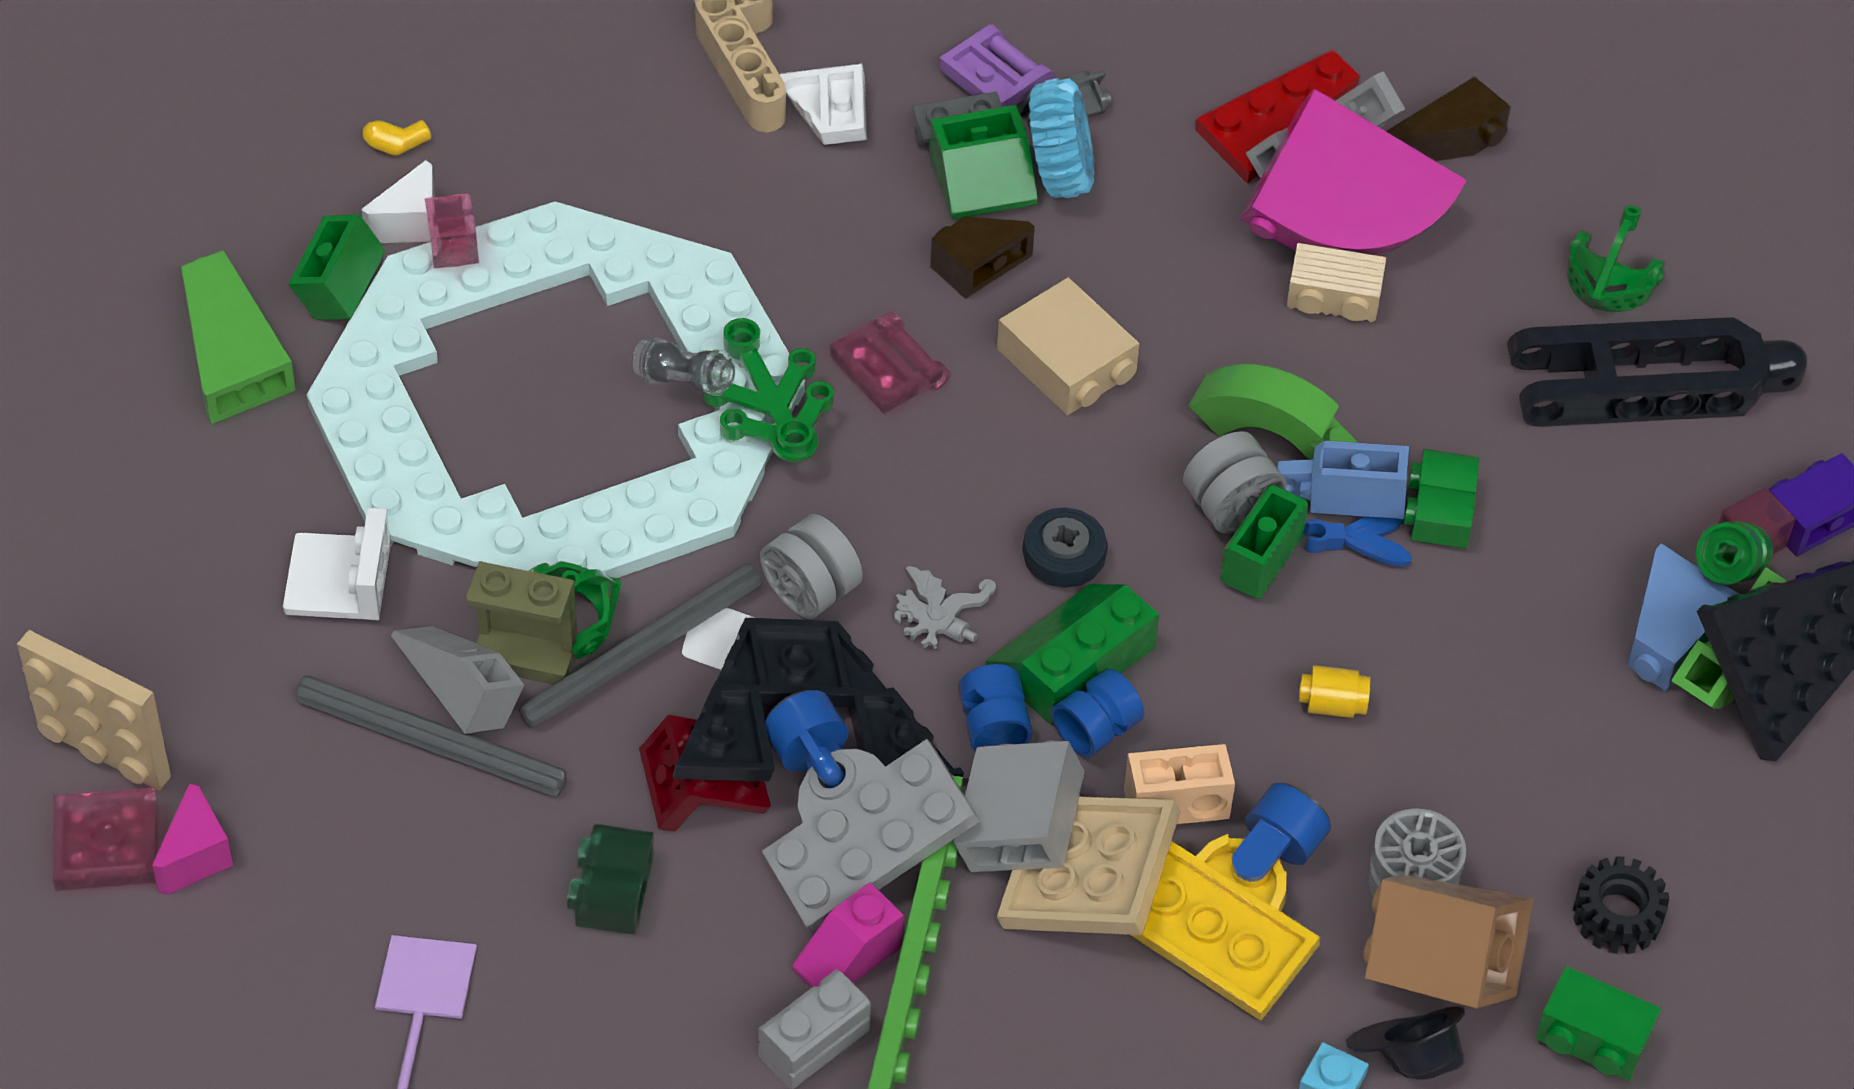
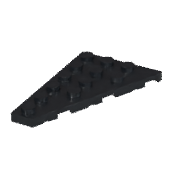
(1785, 651)

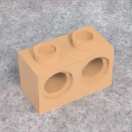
(1192, 776)

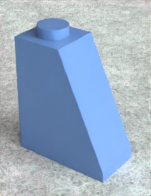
(1669, 616)

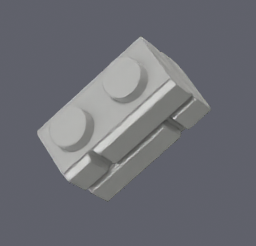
(814, 1029)

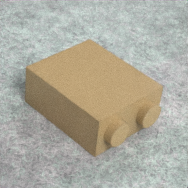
(1068, 346)

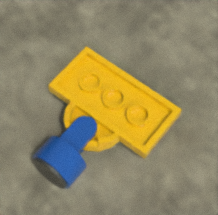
(1224, 906)

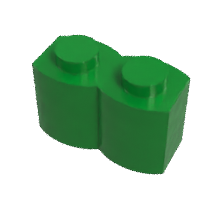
(1443, 498)

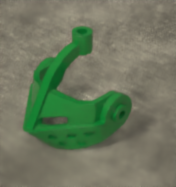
(1609, 272)
(600, 590)

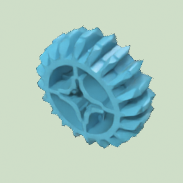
(1061, 138)

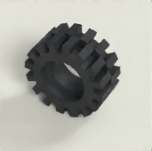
(1615, 928)

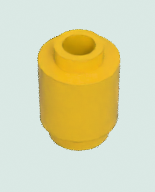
(1335, 691)

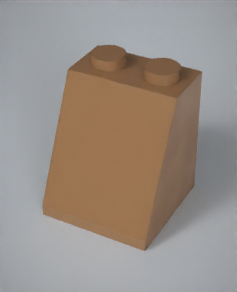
(1448, 940)

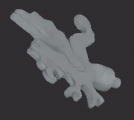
(939, 613)

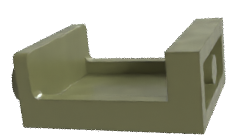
(526, 619)

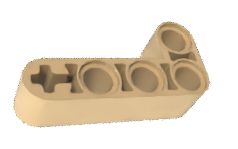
(730, 41)

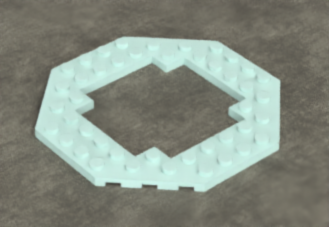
(616, 530)

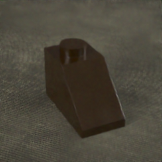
(980, 251)

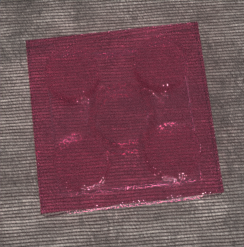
(104, 839)

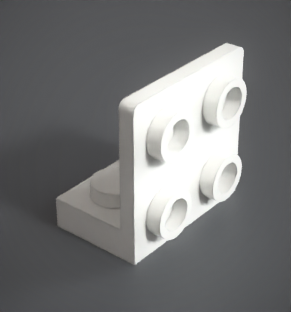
(340, 572)

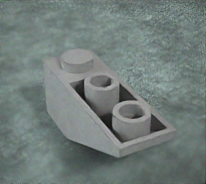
(465, 676)

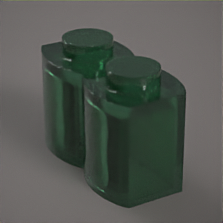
(612, 878)

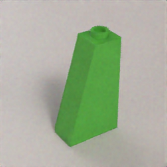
(234, 344)

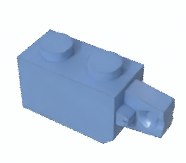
(1351, 479)

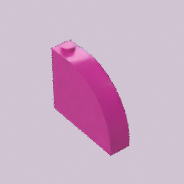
(1347, 184)

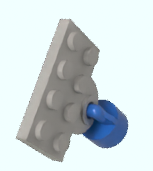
(855, 812)

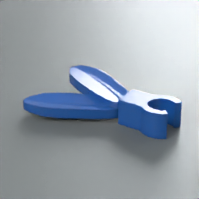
(1361, 536)

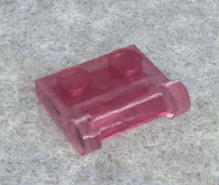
(880, 370)

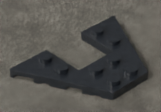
(778, 660)

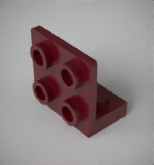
(678, 798)

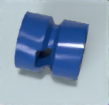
(994, 706)
(1098, 714)

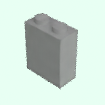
(1023, 805)

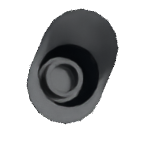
(1416, 1045)

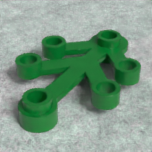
(742, 342)

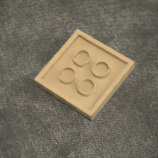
(94, 711)
(1106, 875)

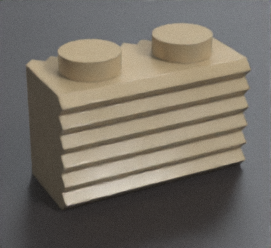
(1336, 282)

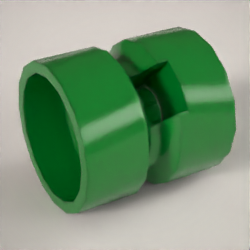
(1734, 552)

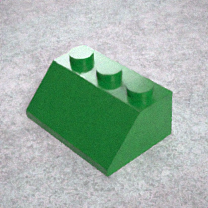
(1078, 640)

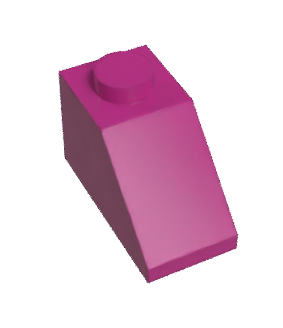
(852, 938)

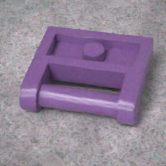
(982, 72)

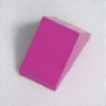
(193, 845)

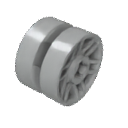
(1230, 478)
(811, 566)
(1417, 846)

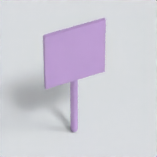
(424, 980)

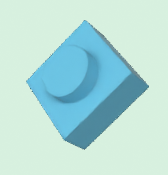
(1334, 1070)

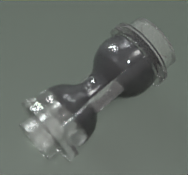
(665, 362)

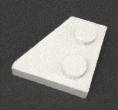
(830, 101)

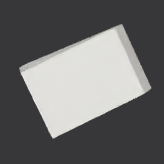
(401, 210)

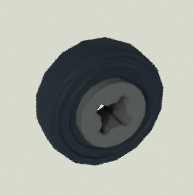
(1052, 559)

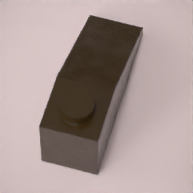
(1456, 123)

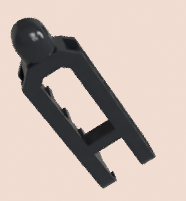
(1602, 393)

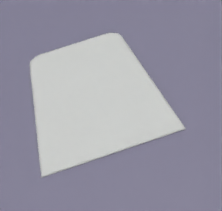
(713, 638)

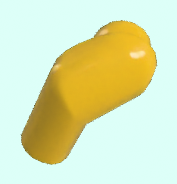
(394, 139)

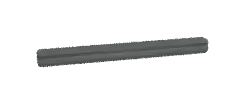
(639, 646)
(431, 735)

